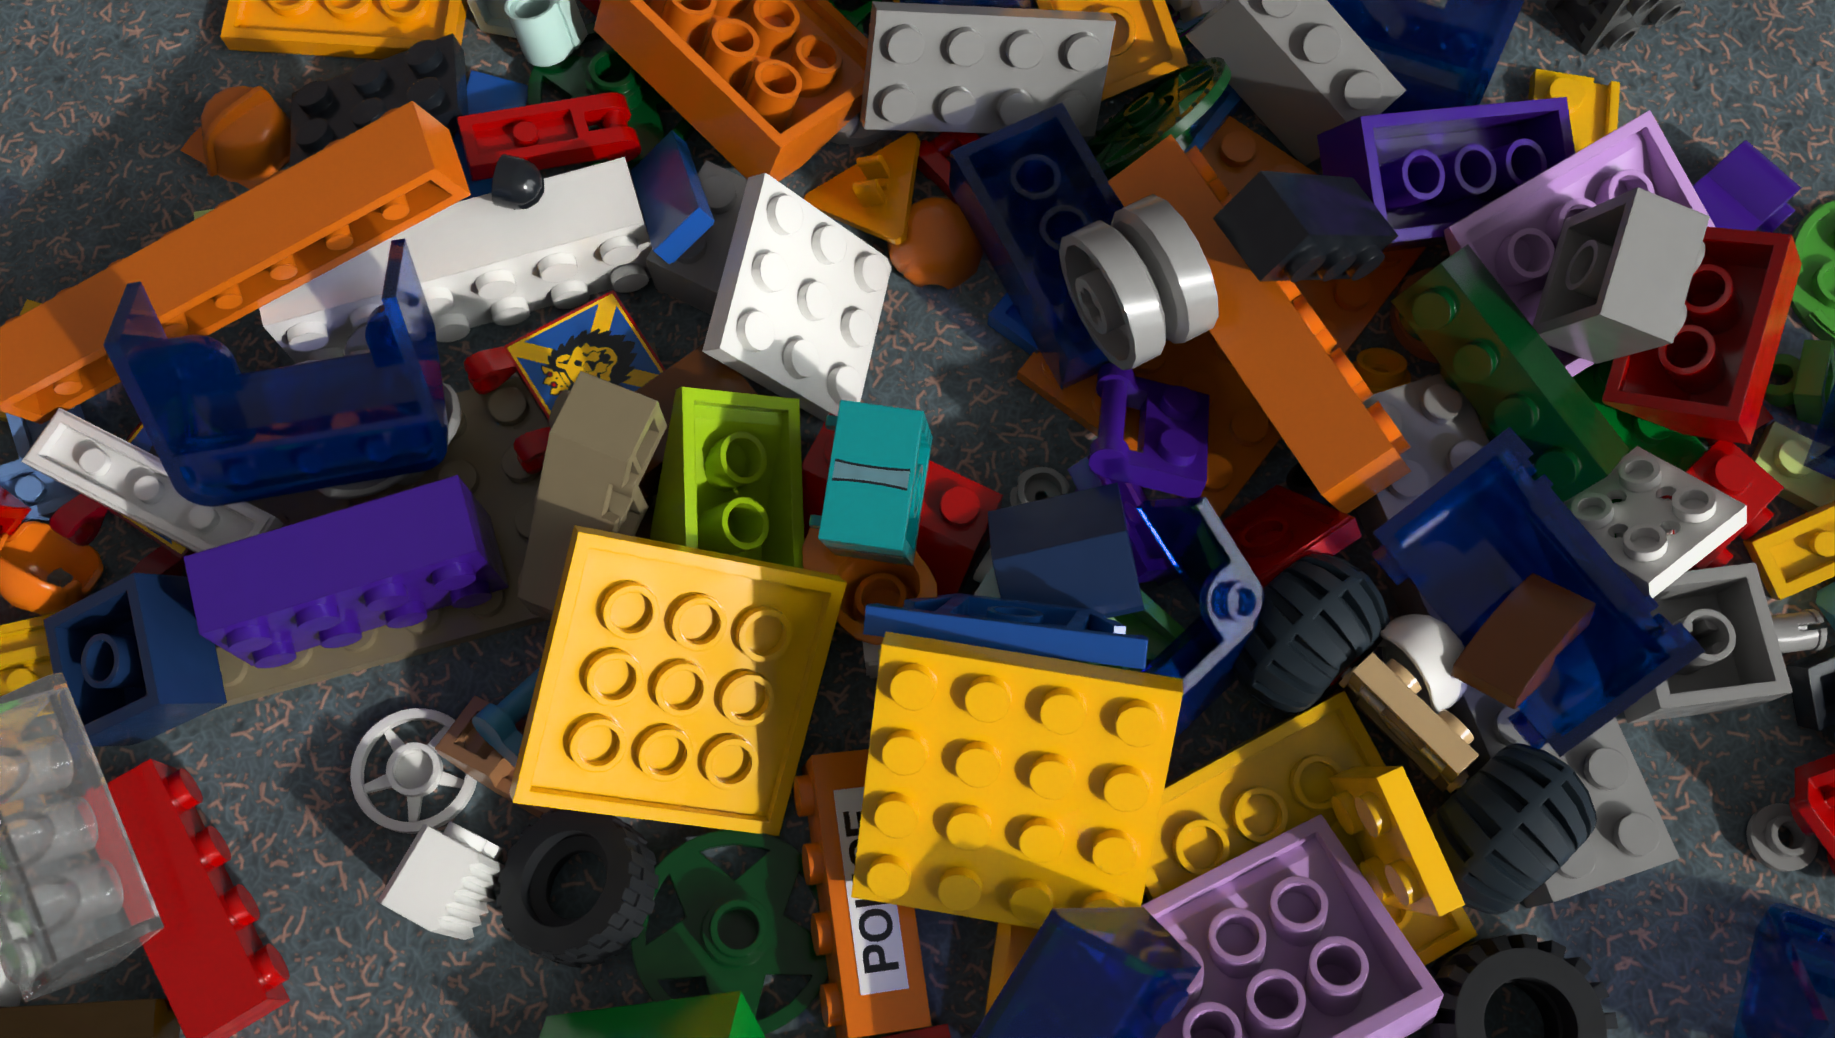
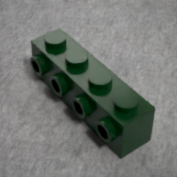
(1509, 372)

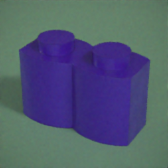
(1747, 191)

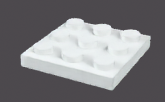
(797, 300)

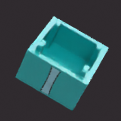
(875, 482)

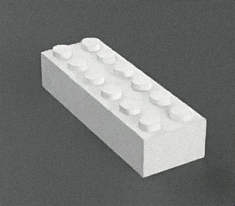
(484, 264)

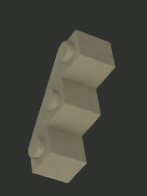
(588, 478)

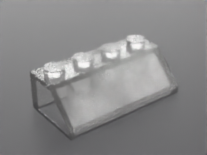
(66, 864)

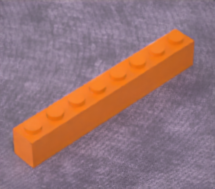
(237, 256)

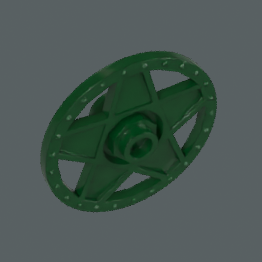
(604, 74)
(1160, 111)
(733, 927)

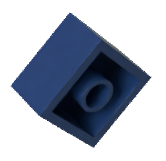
(135, 659)

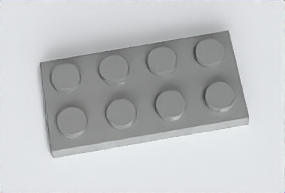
(981, 66)

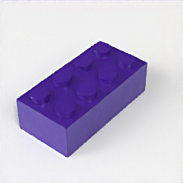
(1445, 162)
(346, 574)

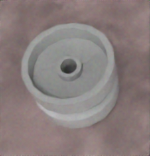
(1139, 281)

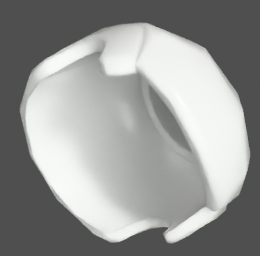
(1428, 652)

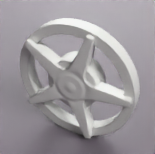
(410, 770)

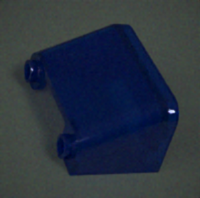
(1482, 537)

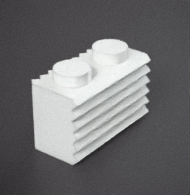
(445, 880)

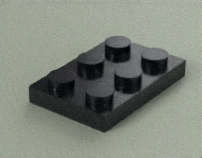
(426, 73)

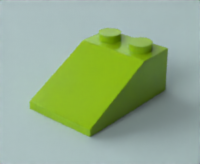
(733, 476)

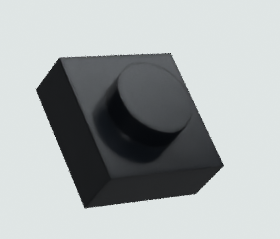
(1814, 689)

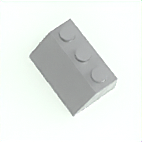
(1296, 67)

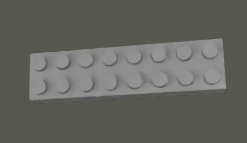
(1628, 828)

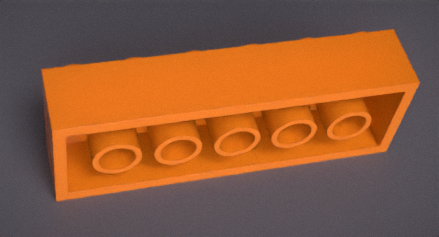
(1278, 343)

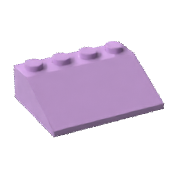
(1522, 228)
(1294, 948)

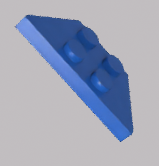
(1013, 627)

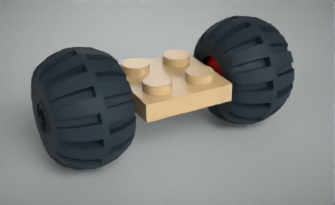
(1500, 827)

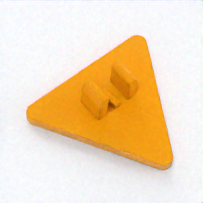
(874, 192)

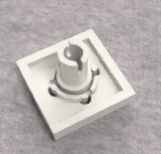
(1645, 522)

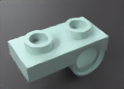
(544, 28)

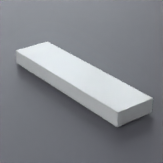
(137, 485)

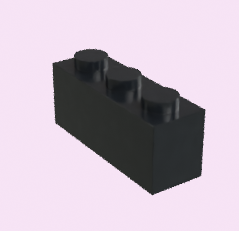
(1305, 227)

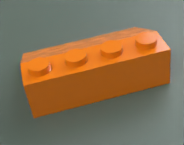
(747, 74)

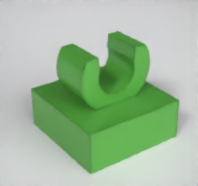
(1810, 382)

